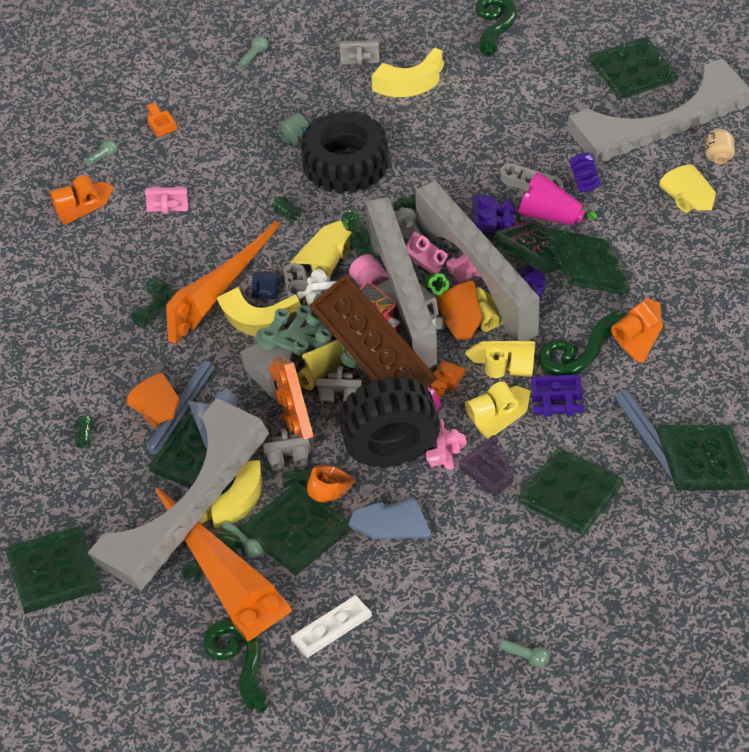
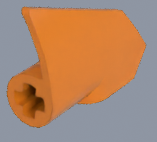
(79, 199)
(460, 310)
(639, 329)
(154, 400)

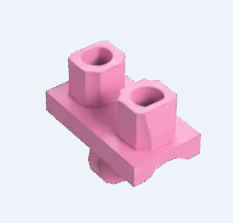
(166, 199)
(425, 253)
(461, 269)
(447, 444)

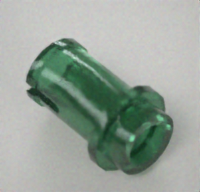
(408, 202)
(282, 206)
(83, 431)
(301, 476)

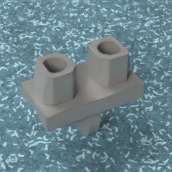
(359, 52)
(406, 222)
(336, 384)
(286, 446)

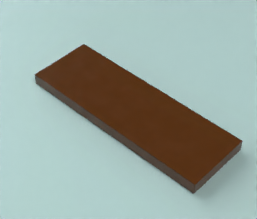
(368, 334)

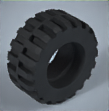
(349, 170)
(389, 422)

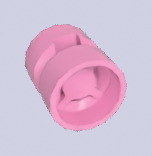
(367, 269)

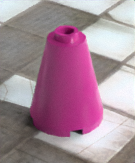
(550, 202)

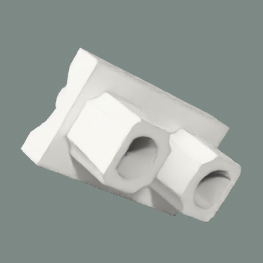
(317, 283)

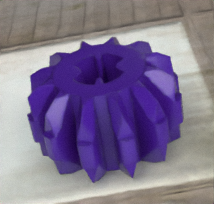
(584, 172)

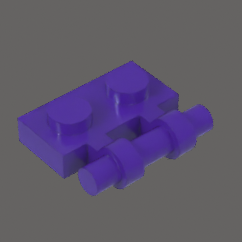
(487, 212)
(556, 388)

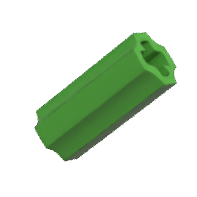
(440, 282)

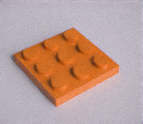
(291, 397)

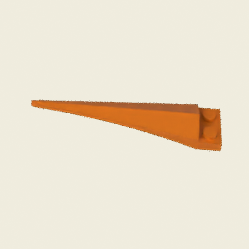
(196, 300)
(243, 592)

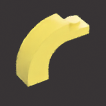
(408, 81)
(250, 318)
(239, 499)

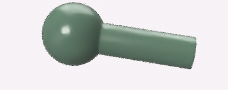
(259, 45)
(107, 147)
(250, 546)
(537, 656)

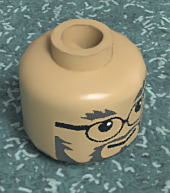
(720, 146)

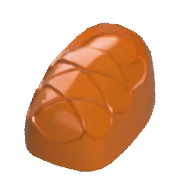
(328, 483)

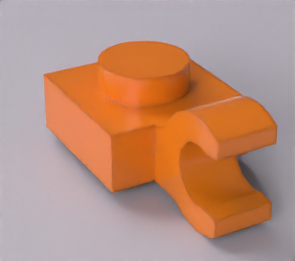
(160, 122)
(448, 377)

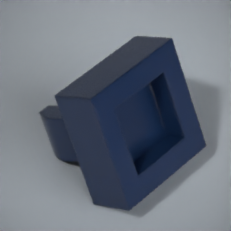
(265, 285)

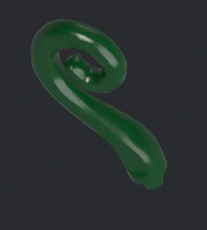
(488, 40)
(598, 335)
(248, 685)

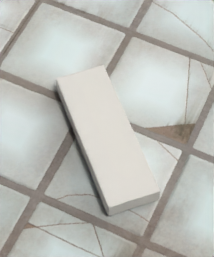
(331, 626)

